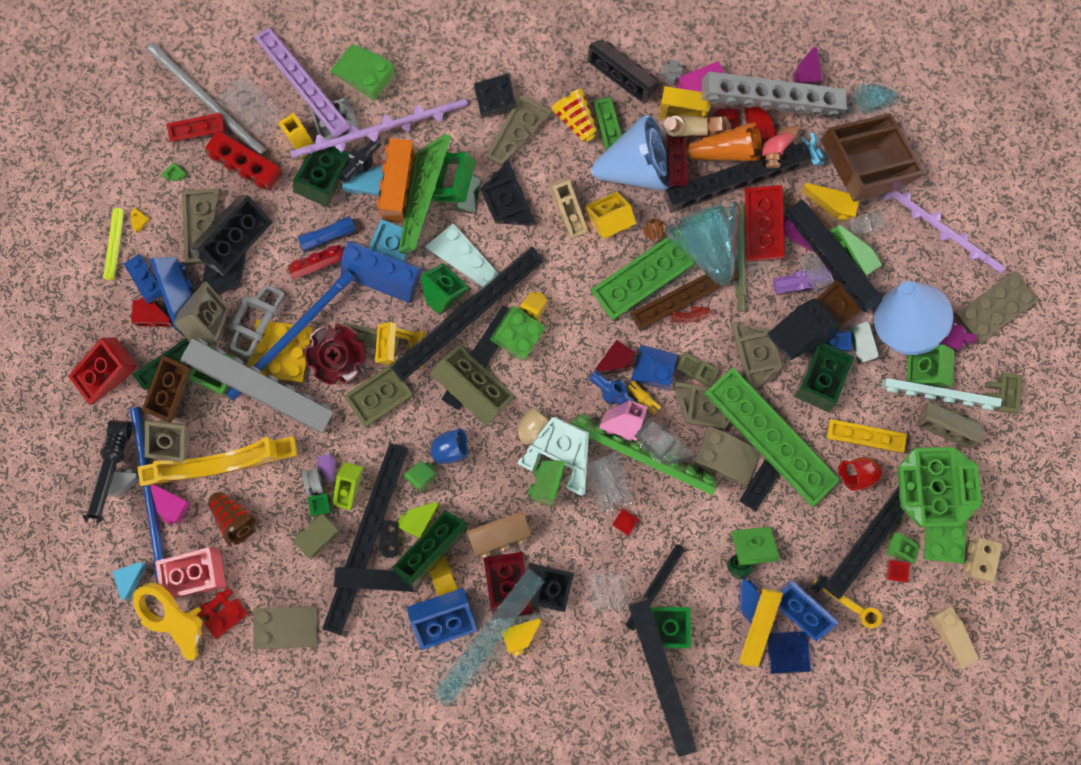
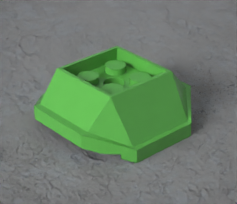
(957, 484)

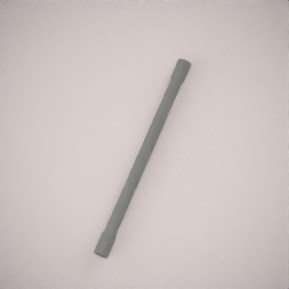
(161, 56)

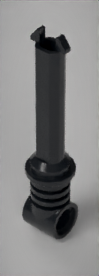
(117, 435)

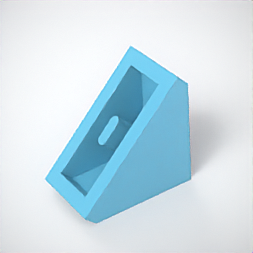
(128, 579)

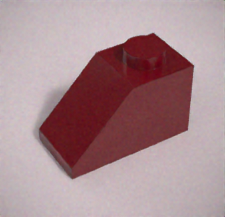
(616, 359)

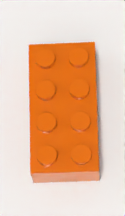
(396, 180)

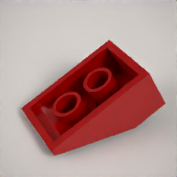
(102, 369)

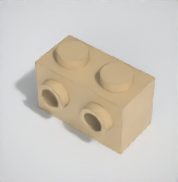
(982, 560)

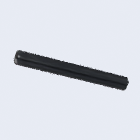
(659, 579)

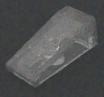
(815, 272)

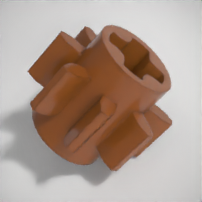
(654, 229)

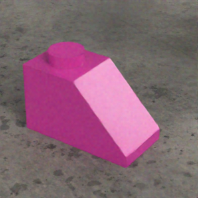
(169, 505)

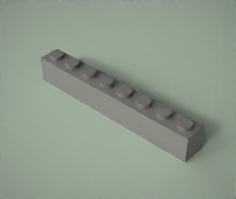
(253, 384)

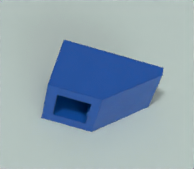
(748, 599)

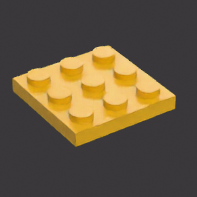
(290, 362)

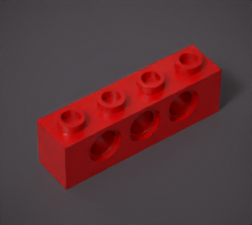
(221, 143)

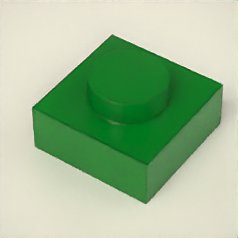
(319, 505)

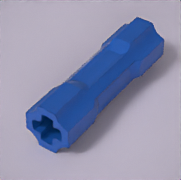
(315, 238)

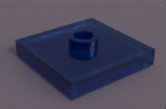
(788, 652)

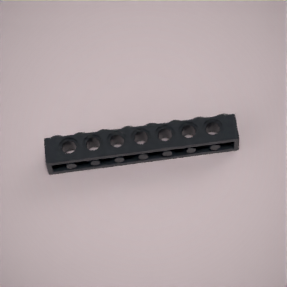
(735, 178)

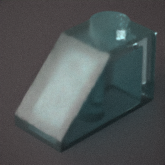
(873, 96)

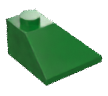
(442, 288)

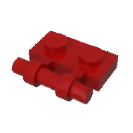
(227, 617)

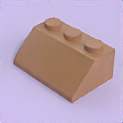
(499, 535)

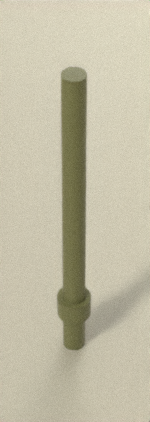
(741, 291)

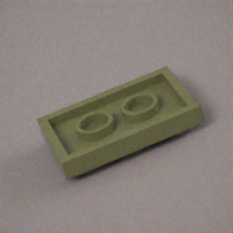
(378, 396)

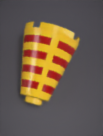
(576, 115)

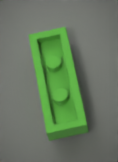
(607, 121)

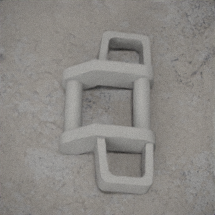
(256, 336)

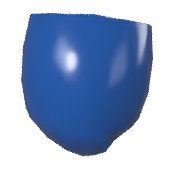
(446, 449)

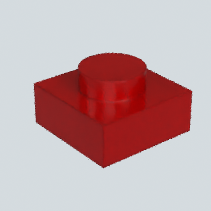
(625, 522)
(897, 571)

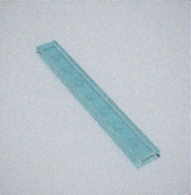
(488, 637)

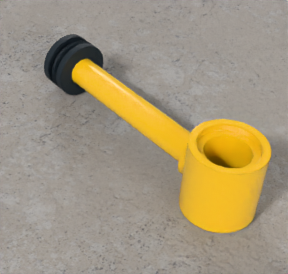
(819, 582)

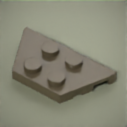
(756, 352)
(698, 408)

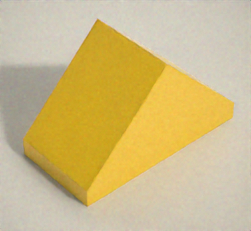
(443, 578)

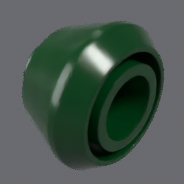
(739, 571)

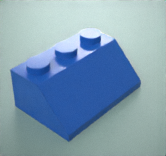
(806, 610)
(441, 619)

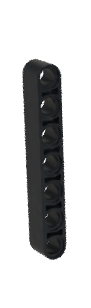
(833, 256)

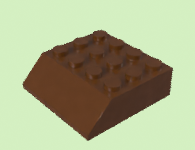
(871, 156)

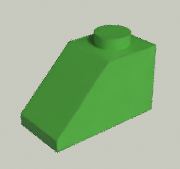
(421, 475)

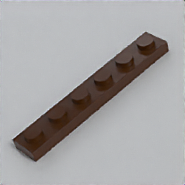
(675, 301)

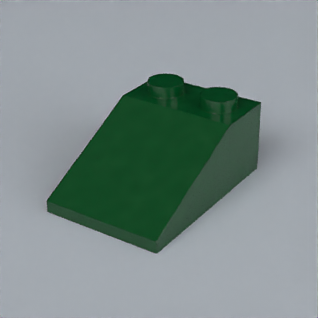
(320, 175)
(824, 377)

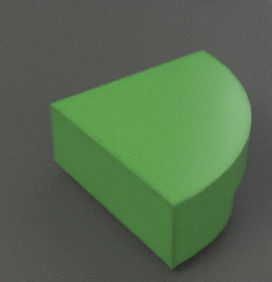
(174, 173)

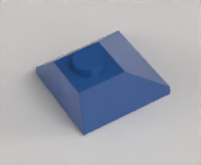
(654, 367)

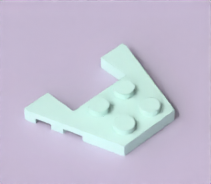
(562, 443)

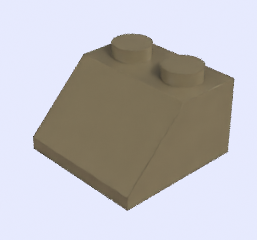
(166, 440)

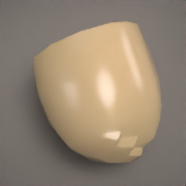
(531, 426)

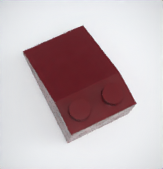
(502, 576)

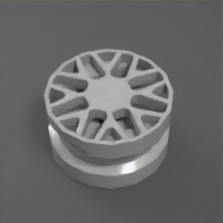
(312, 481)

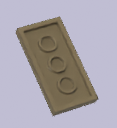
(996, 307)

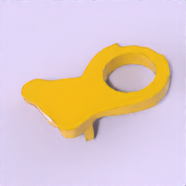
(182, 626)

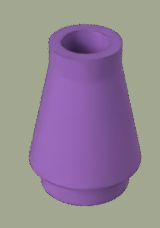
(327, 466)

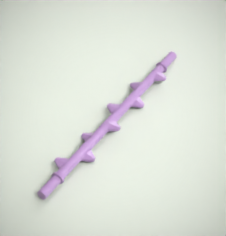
(372, 132)
(945, 232)

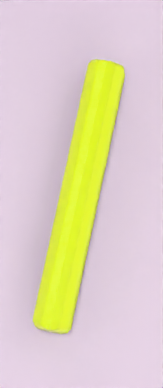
(113, 244)

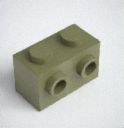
(316, 536)

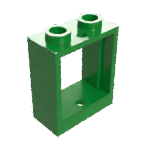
(462, 178)

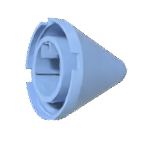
(636, 157)
(913, 318)

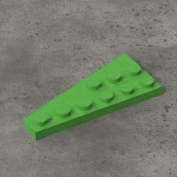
(422, 185)

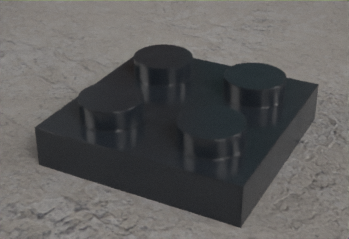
(495, 95)

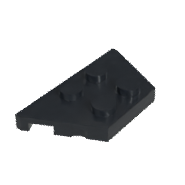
(506, 198)
(229, 281)

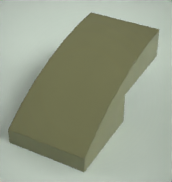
(696, 369)

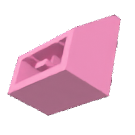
(624, 419)

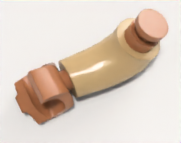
(695, 126)

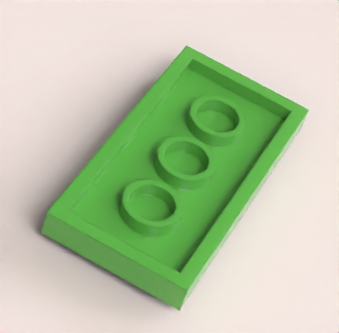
(945, 543)

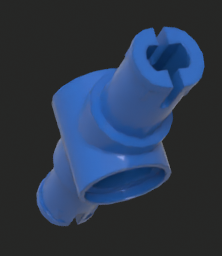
(612, 391)

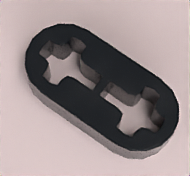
(393, 539)

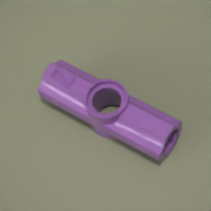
(792, 283)

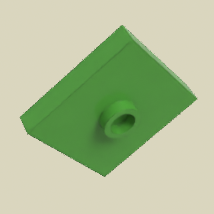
(755, 546)

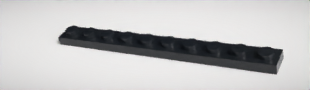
(466, 314)
(367, 535)

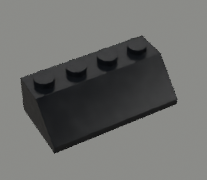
(622, 70)
(231, 234)

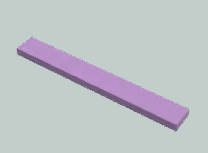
(302, 82)

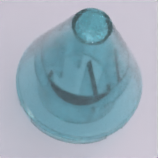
(709, 240)

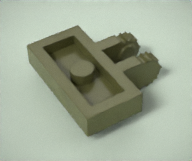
(1009, 392)

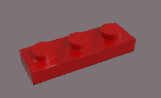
(195, 127)
(315, 261)

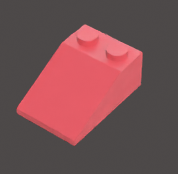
(192, 573)

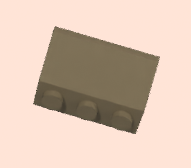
(950, 425)

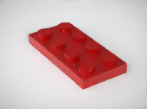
(764, 223)

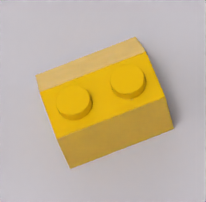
(610, 214)

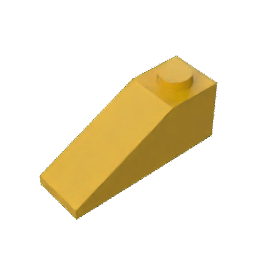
(834, 202)

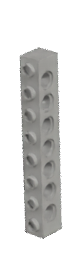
(822, 99)

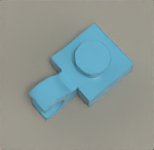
(816, 152)

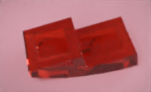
(696, 313)

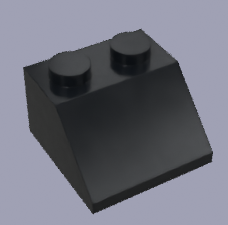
(555, 589)

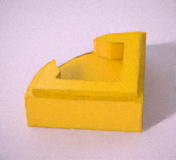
(138, 220)

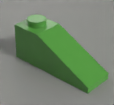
(857, 250)

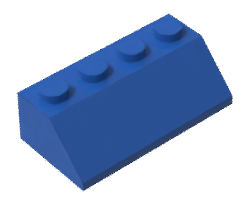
(380, 271)
(173, 284)

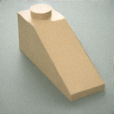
(568, 206)
(954, 636)

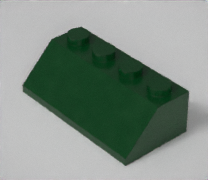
(430, 549)

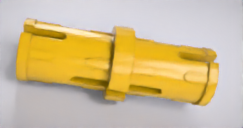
(644, 397)

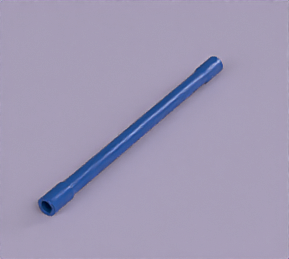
(340, 284)
(137, 423)

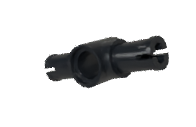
(359, 160)

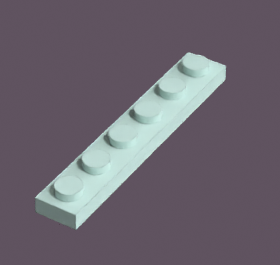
(948, 395)

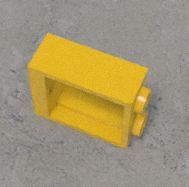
(682, 103)

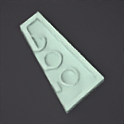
(462, 255)

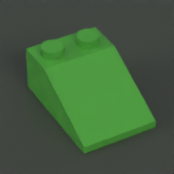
(364, 71)
(547, 482)

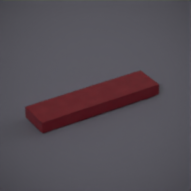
(677, 160)

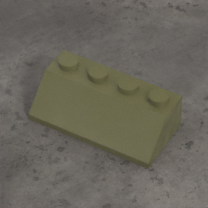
(472, 385)

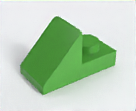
(903, 548)

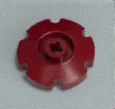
(341, 341)

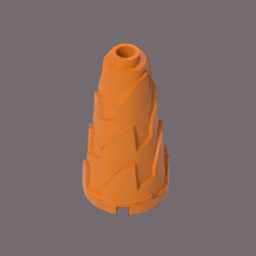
(729, 145)

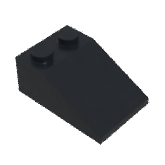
(804, 329)

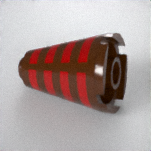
(232, 518)

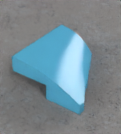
(365, 182)

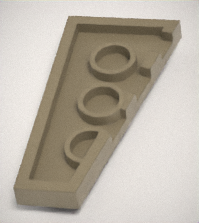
(517, 129)
(198, 214)

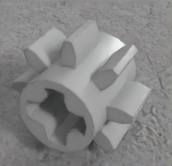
(672, 71)

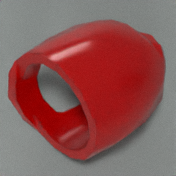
(867, 473)

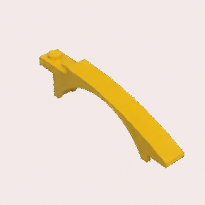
(254, 455)

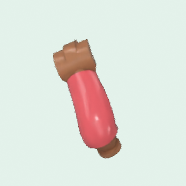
(775, 146)

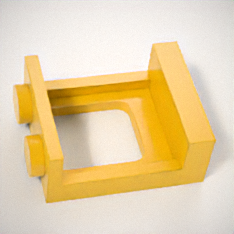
(386, 341)

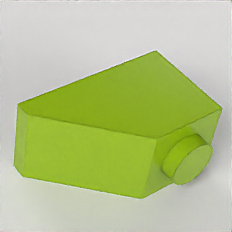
(347, 485)
(418, 519)

